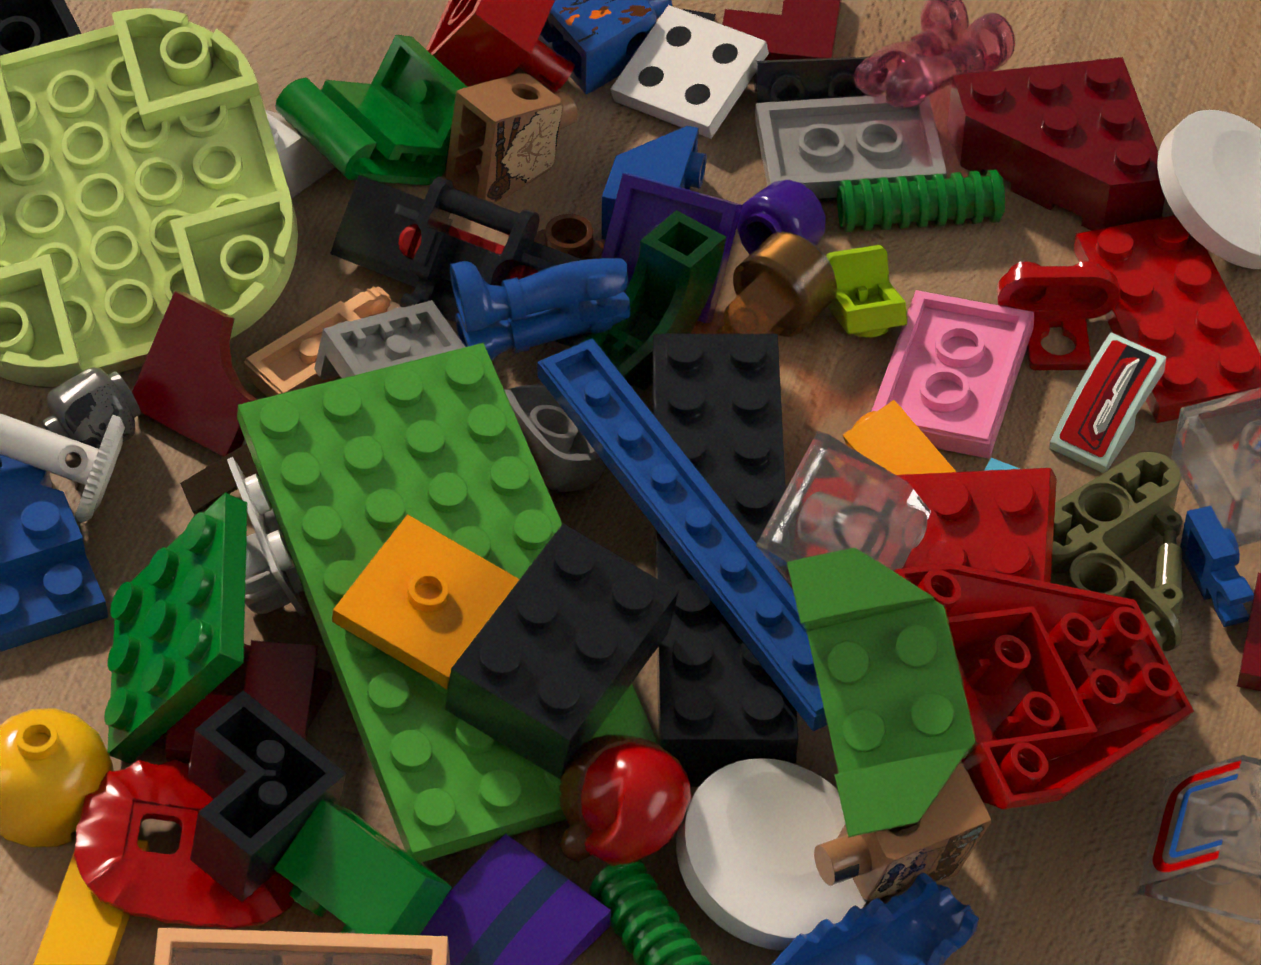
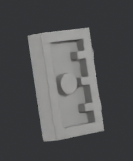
(384, 341)

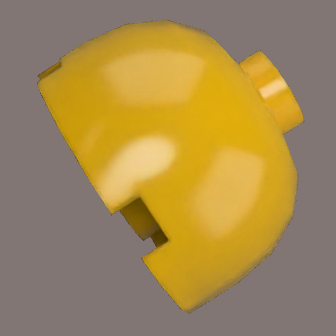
(45, 773)

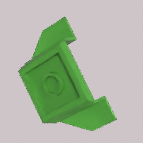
(884, 686)

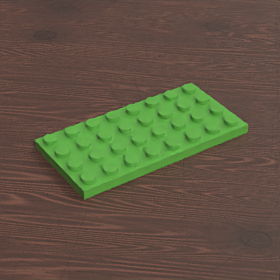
(340, 478)

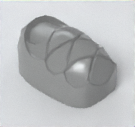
(555, 442)

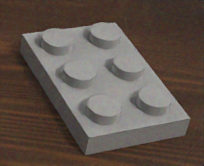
(847, 140)

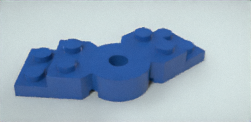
(42, 560)

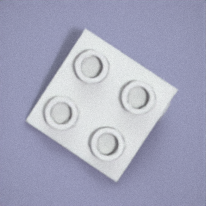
(269, 567)

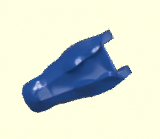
(910, 929)

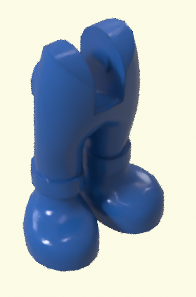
(540, 307)

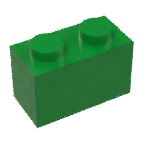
(359, 875)

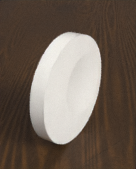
(1214, 183)
(752, 851)

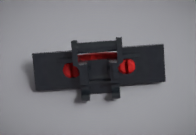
(416, 243)

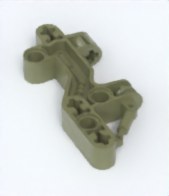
(1113, 519)

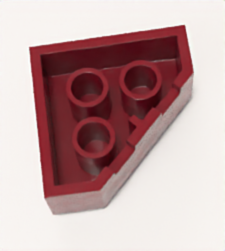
(1061, 138)

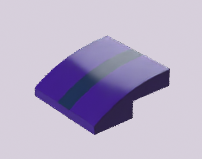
(517, 912)

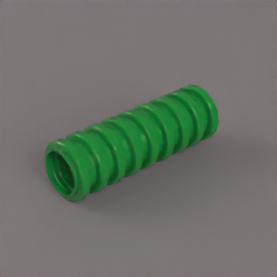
(921, 201)
(643, 917)

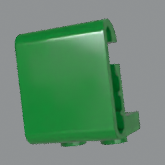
(384, 128)

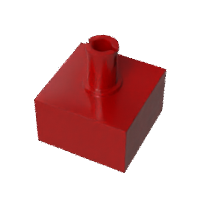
(496, 37)

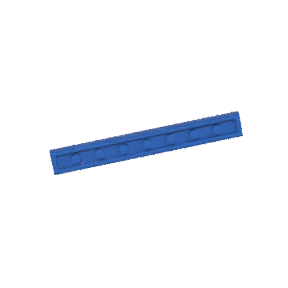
(688, 518)

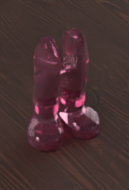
(930, 59)

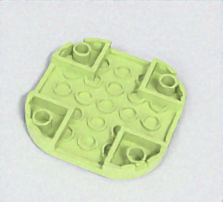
(131, 176)

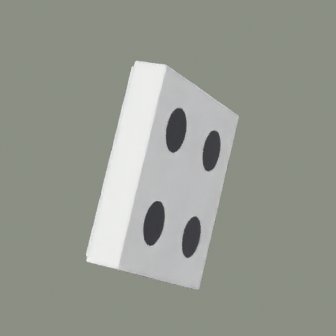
(689, 71)

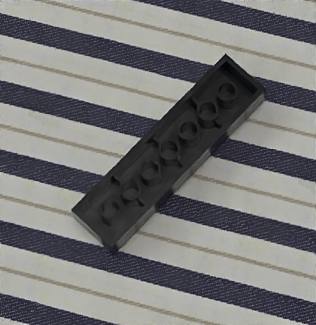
(726, 416)

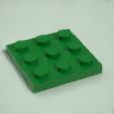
(177, 628)

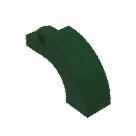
(665, 293)

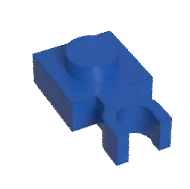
(1211, 559)

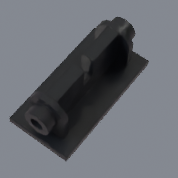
(806, 79)

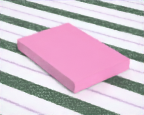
(956, 369)

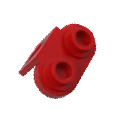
(1059, 299)

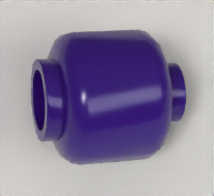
(781, 208)

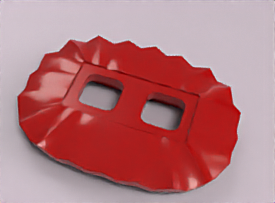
(153, 883)

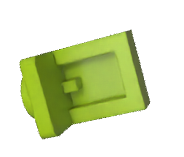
(865, 298)

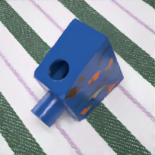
(599, 35)

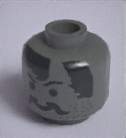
(86, 404)

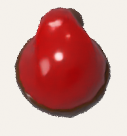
(621, 799)

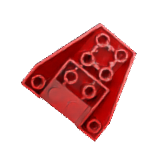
(1051, 680)

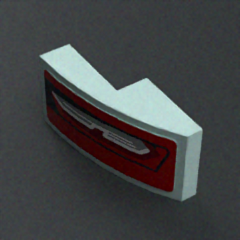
(1107, 402)

